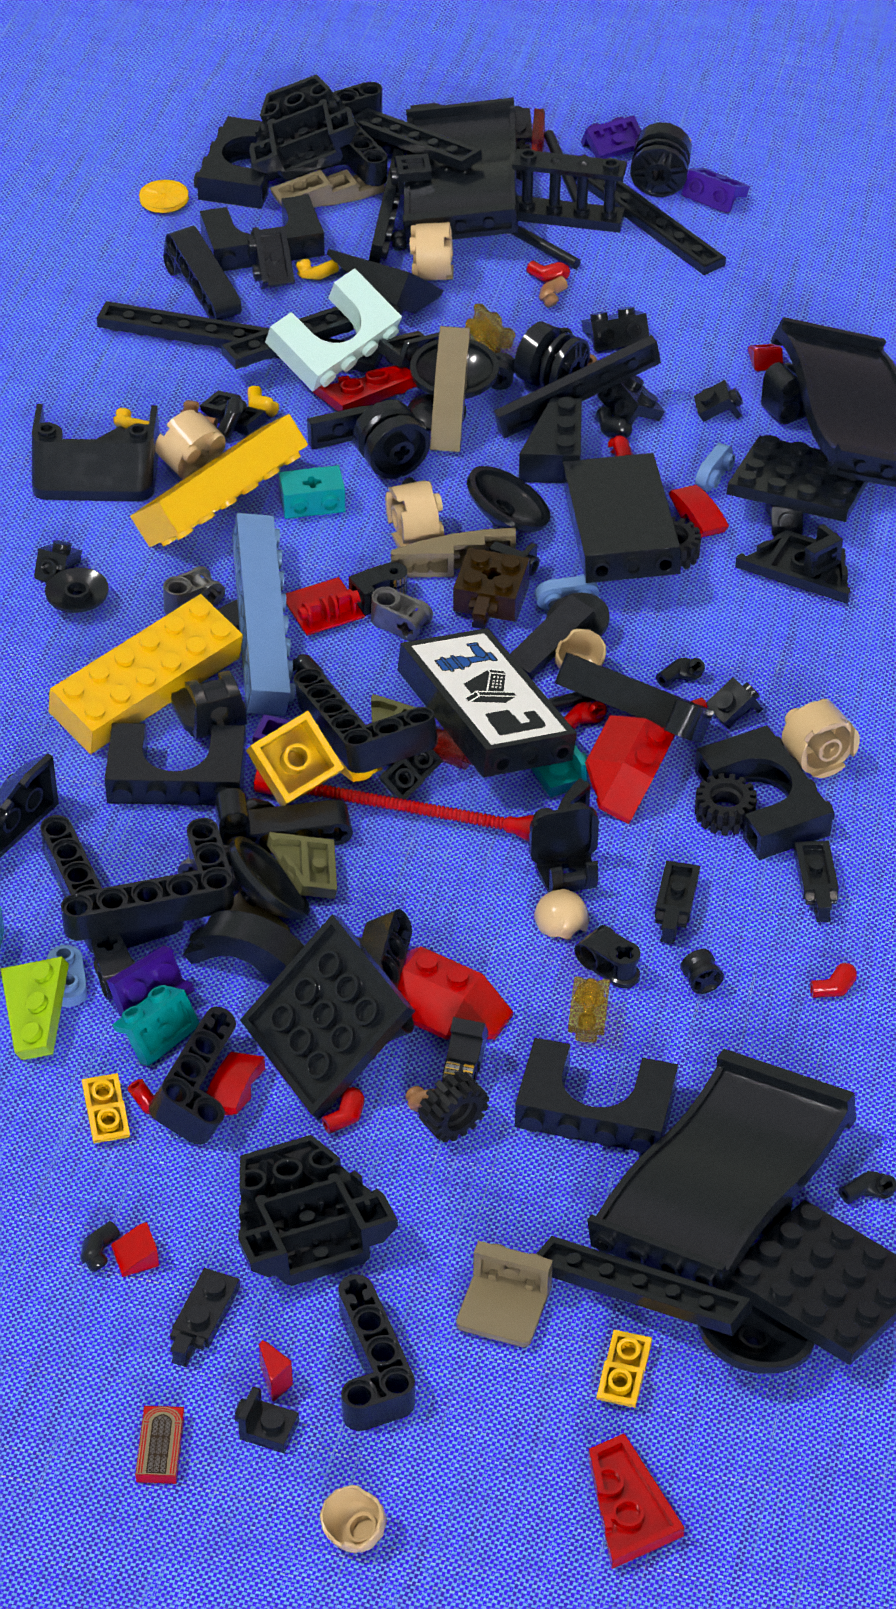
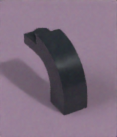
(247, 938)

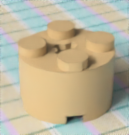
(432, 251)
(189, 443)
(414, 512)
(819, 738)

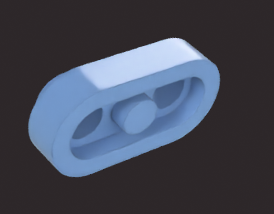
(714, 466)
(552, 590)
(75, 986)

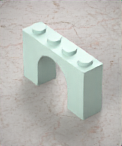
(320, 361)

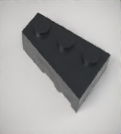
(552, 441)

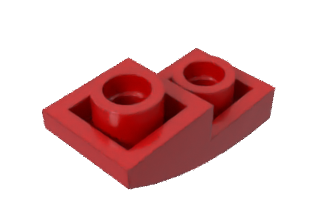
(701, 510)
(234, 1079)

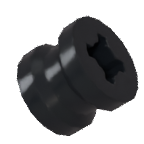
(506, 371)
(702, 971)

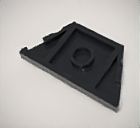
(784, 562)

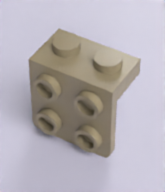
(505, 1294)

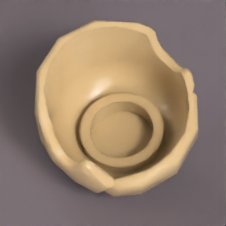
(583, 644)
(561, 914)
(353, 1519)

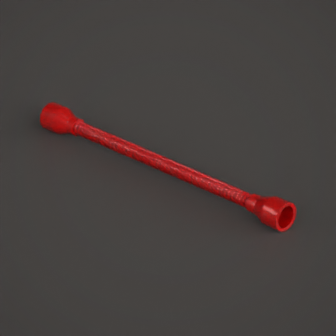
(516, 825)

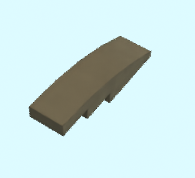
(326, 190)
(450, 388)
(445, 553)

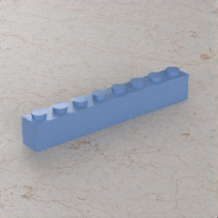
(261, 615)

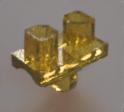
(487, 329)
(588, 1008)

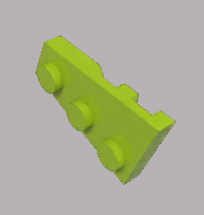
(34, 1004)

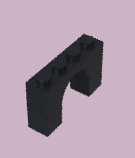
(228, 183)
(231, 246)
(762, 758)
(136, 781)
(631, 1124)

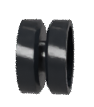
(391, 439)

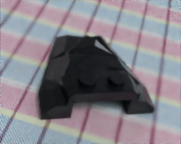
(301, 129)
(307, 1212)

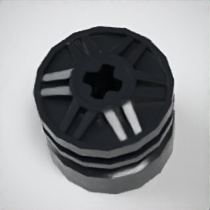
(661, 159)
(549, 354)

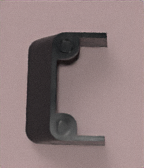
(94, 466)

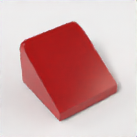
(765, 355)
(136, 1251)
(275, 1370)

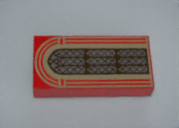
(160, 1444)

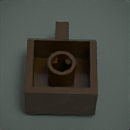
(491, 586)

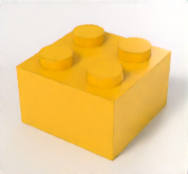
(294, 759)

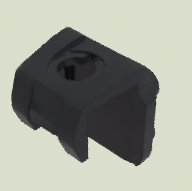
(209, 704)
(562, 841)

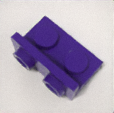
(612, 137)
(713, 189)
(137, 980)

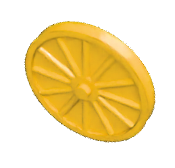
(163, 196)

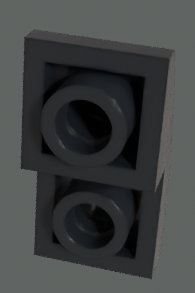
(408, 774)

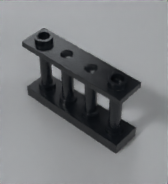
(567, 213)

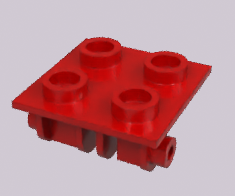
(324, 606)

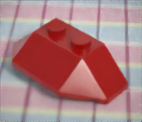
(626, 763)
(448, 989)

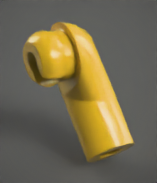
(316, 272)
(261, 402)
(124, 419)

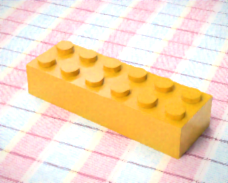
(220, 482)
(144, 672)

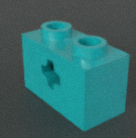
(312, 491)

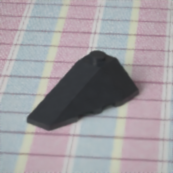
(398, 287)
(26, 799)

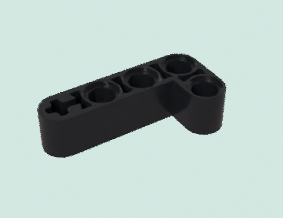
(190, 255)
(782, 394)
(313, 819)
(388, 942)
(179, 1100)
(371, 1347)

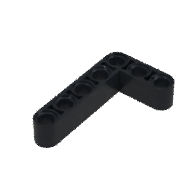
(363, 153)
(635, 697)
(357, 744)
(76, 874)
(157, 899)

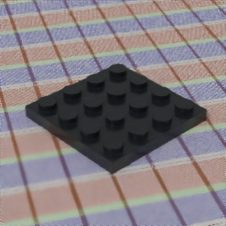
(794, 479)
(327, 1016)
(821, 1281)

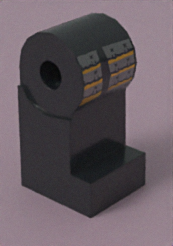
(385, 575)
(465, 1047)

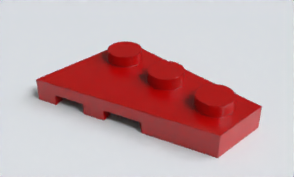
(368, 390)
(630, 1503)

